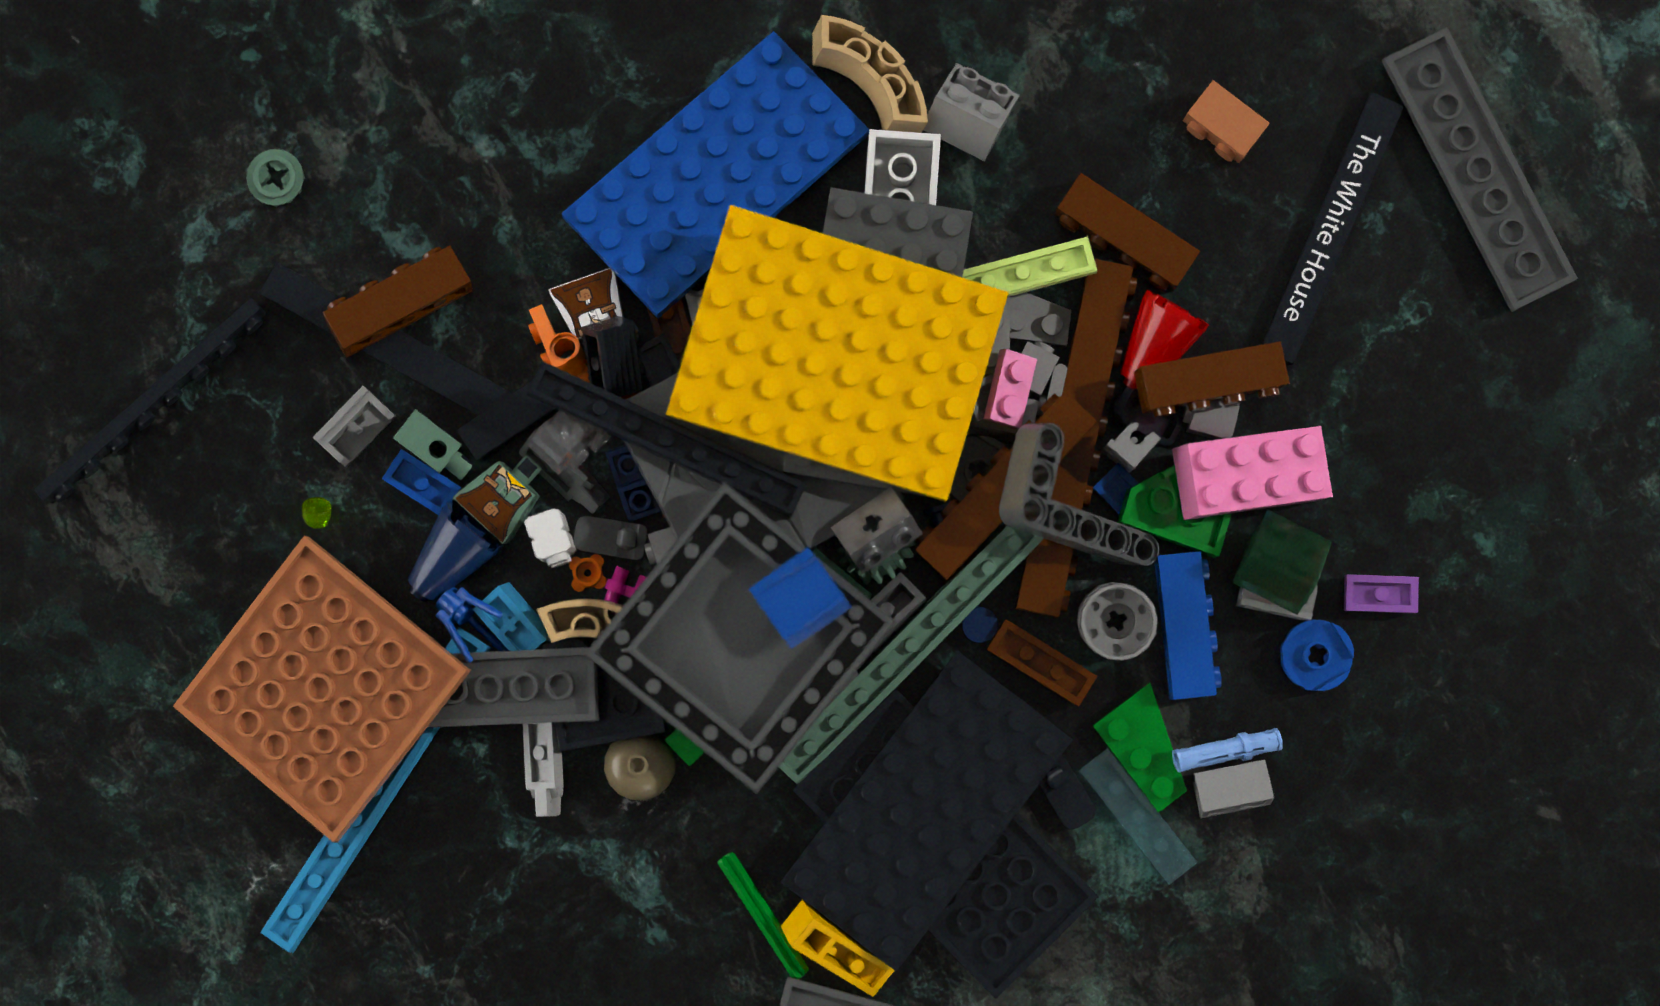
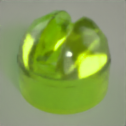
(316, 512)

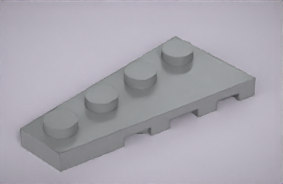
(1038, 320)

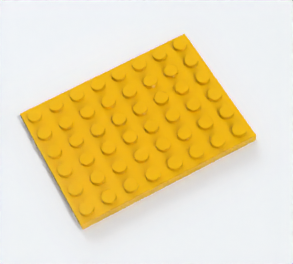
(837, 353)

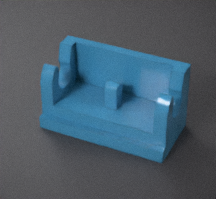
(520, 624)

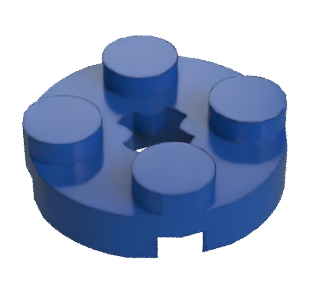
(1337, 659)

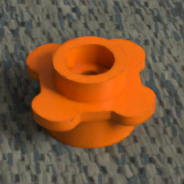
(593, 564)

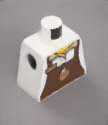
(588, 300)

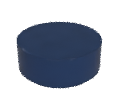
(980, 625)

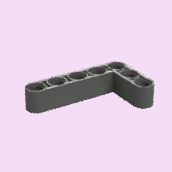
(1029, 507)

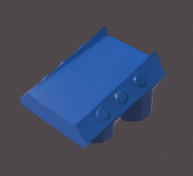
(800, 597)

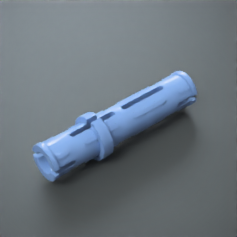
(1242, 747)

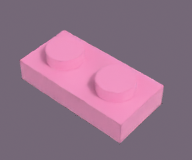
(1010, 388)

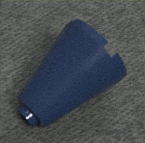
(451, 553)

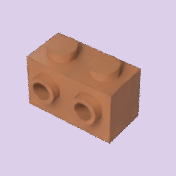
(1225, 122)

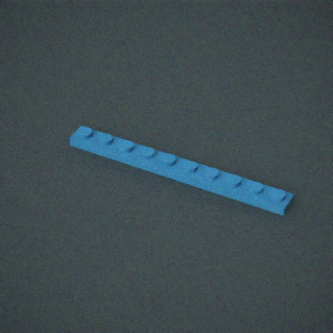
(331, 860)

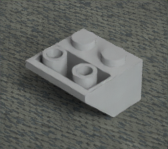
(970, 111)

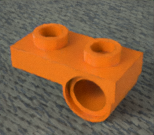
(556, 344)

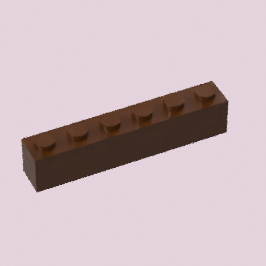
(977, 516)

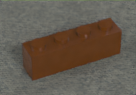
(1126, 232)
(397, 301)
(1211, 378)

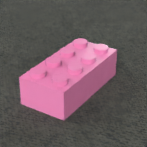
(1252, 472)

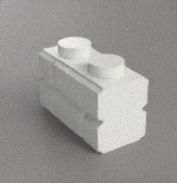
(551, 537)

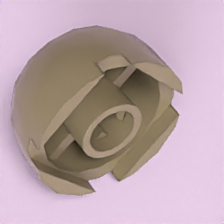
(640, 767)

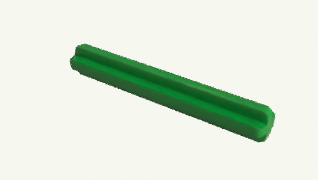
(762, 915)

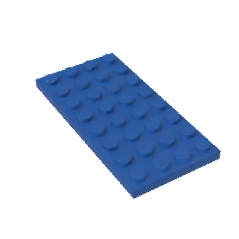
(740, 143)

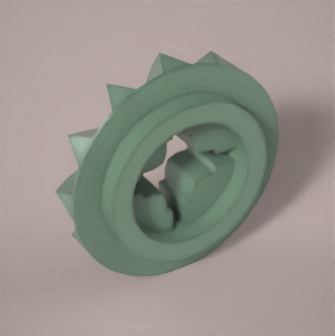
(259, 174)

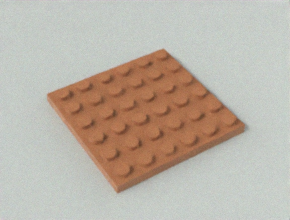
(321, 688)

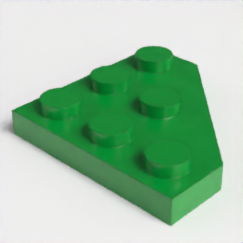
(1157, 510)

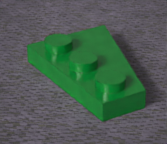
(1143, 747)

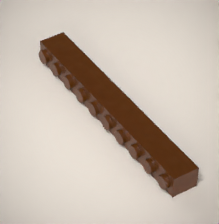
(1087, 381)

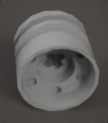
(1136, 627)

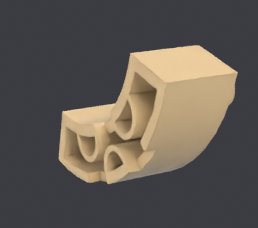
(874, 68)
(578, 618)

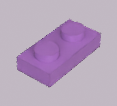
(1381, 593)

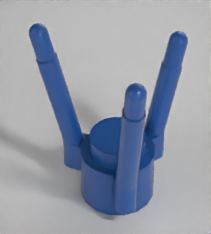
(455, 607)

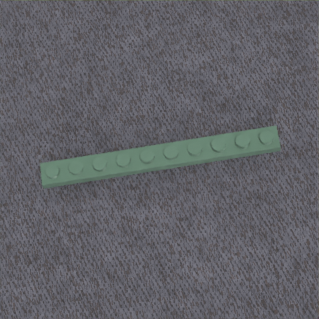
(909, 647)

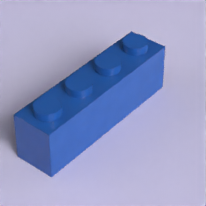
(1186, 625)

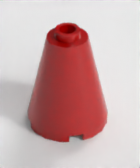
(1159, 335)

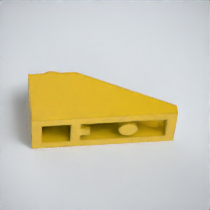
(834, 949)

